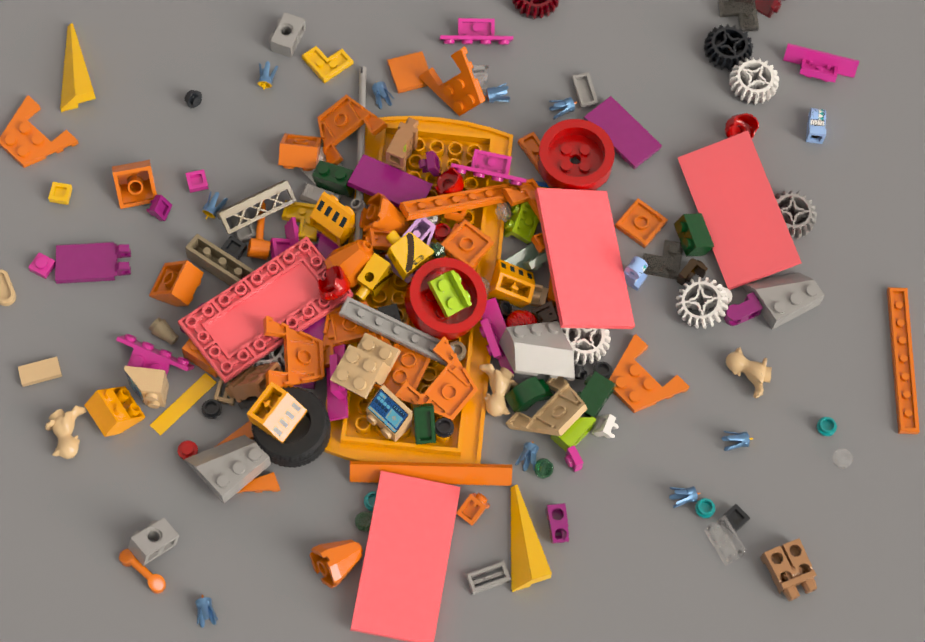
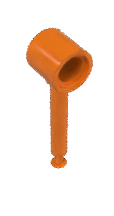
(258, 246)

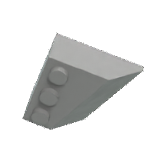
(785, 297)
(539, 350)
(229, 466)

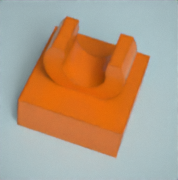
(456, 216)

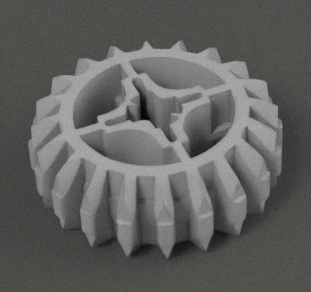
(800, 210)

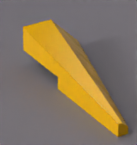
(76, 80)
(527, 555)

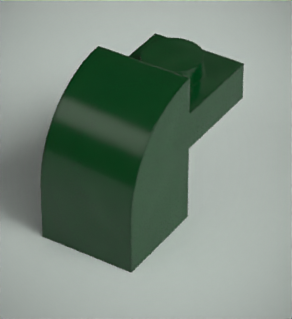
(527, 394)

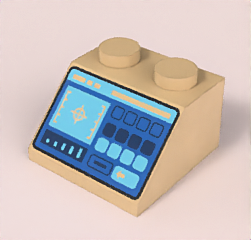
(149, 385)
(389, 414)

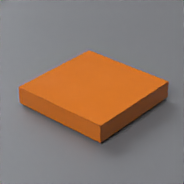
(406, 71)
(641, 223)
(467, 243)

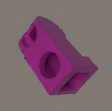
(742, 312)
(557, 523)

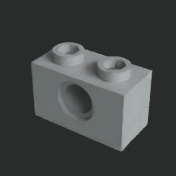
(283, 43)
(147, 550)

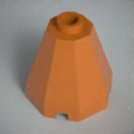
(382, 216)
(351, 259)
(335, 560)

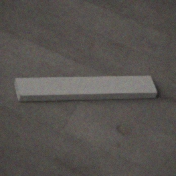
(390, 328)

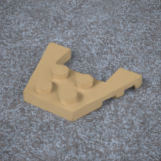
(555, 415)

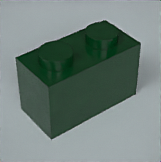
(333, 178)
(693, 235)
(596, 393)

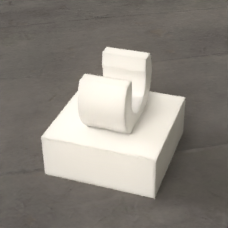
(604, 425)

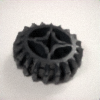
(731, 41)

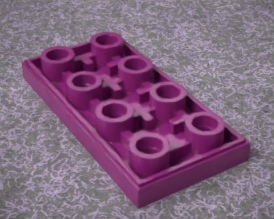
(627, 135)
(377, 177)

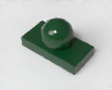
(424, 423)

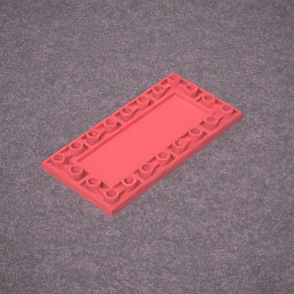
(739, 210)
(584, 259)
(231, 324)
(405, 558)

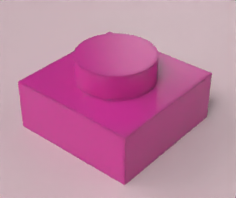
(197, 181)
(42, 265)
(573, 459)

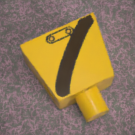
(407, 253)
(373, 277)

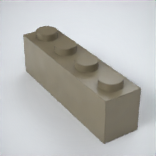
(216, 260)

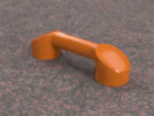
(155, 581)

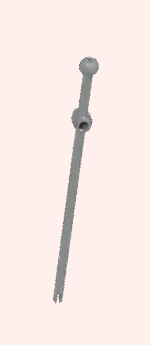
(358, 204)

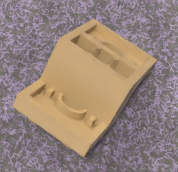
(365, 365)

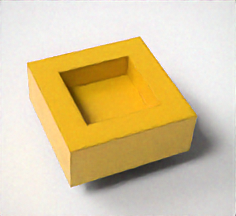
(60, 193)

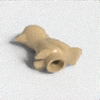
(754, 371)
(500, 384)
(63, 426)

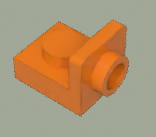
(378, 239)
(473, 508)

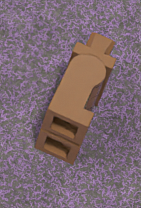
(402, 144)
(250, 382)
(790, 568)

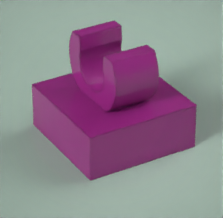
(430, 164)
(159, 207)

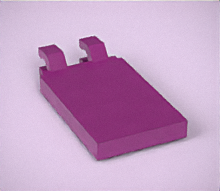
(91, 262)

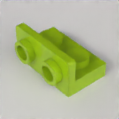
(521, 223)
(450, 293)

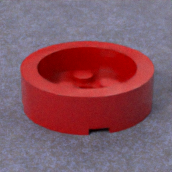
(579, 140)
(424, 309)

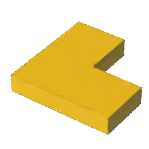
(326, 67)
(302, 213)

